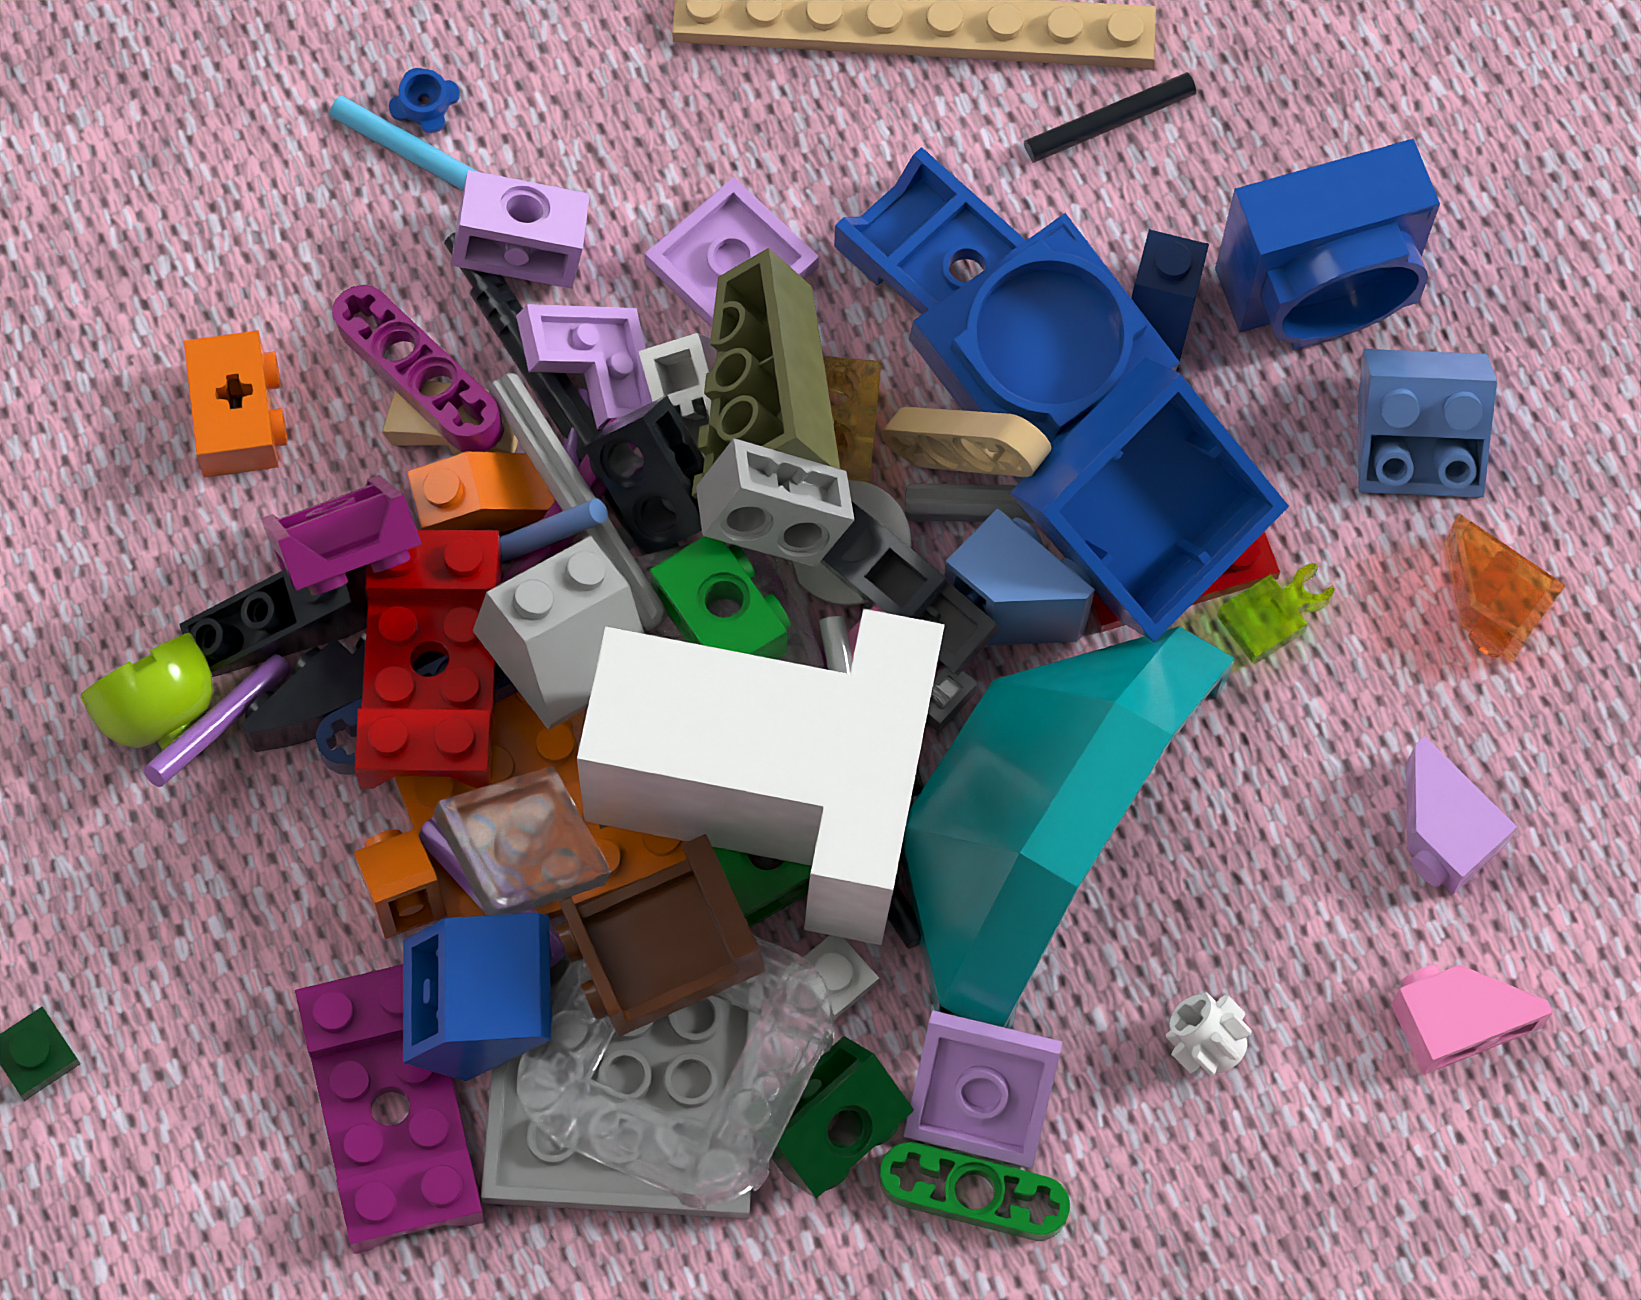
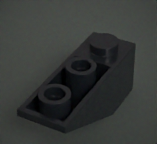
(277, 621)

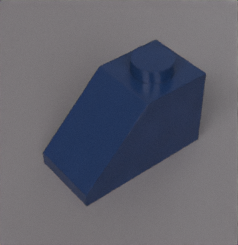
(1169, 285)

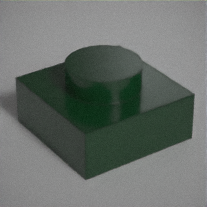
(35, 1053)

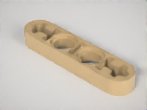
(967, 441)

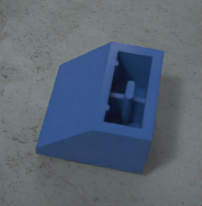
(476, 992)

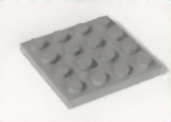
(668, 1064)

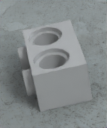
(774, 503)

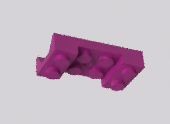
(342, 535)
(386, 1175)

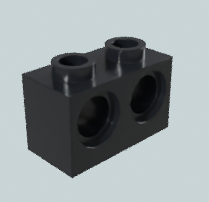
(663, 472)

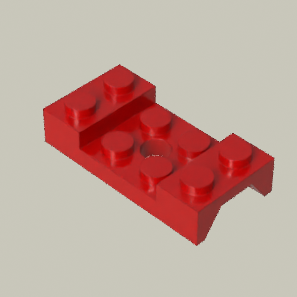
(422, 606)

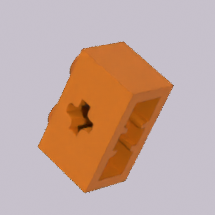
(228, 437)

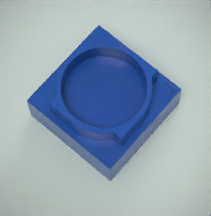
(1329, 245)
(1038, 333)
(1149, 498)

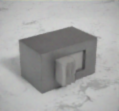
(948, 697)

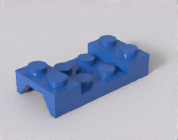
(922, 231)

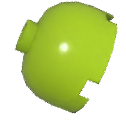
(152, 697)

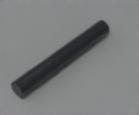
(1110, 117)

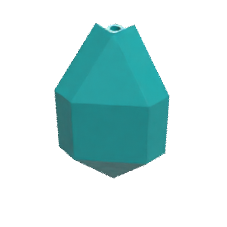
(1033, 802)

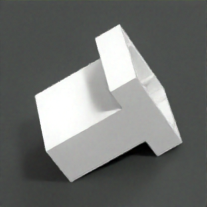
(768, 756)

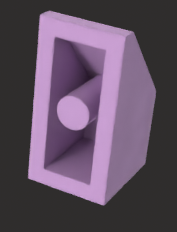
(1449, 820)

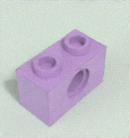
(520, 229)

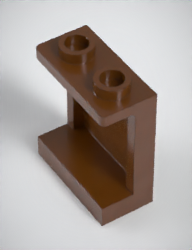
(661, 941)

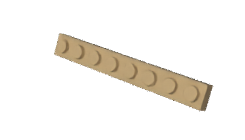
(935, 28)

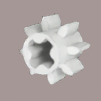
(1208, 1033)

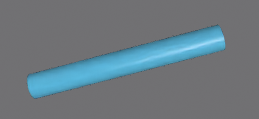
(400, 141)

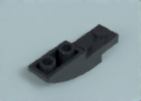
(906, 585)
(318, 686)

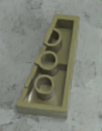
(767, 366)

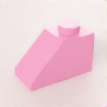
(1462, 1014)

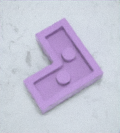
(591, 342)

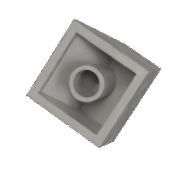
(551, 627)

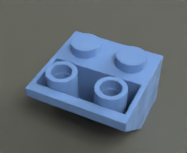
(1424, 422)
(1021, 583)

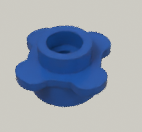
(424, 83)

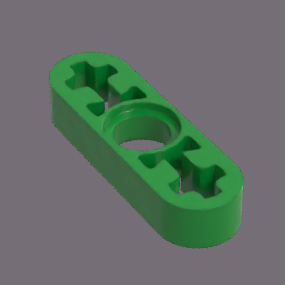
(921, 1195)

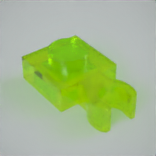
(1270, 616)

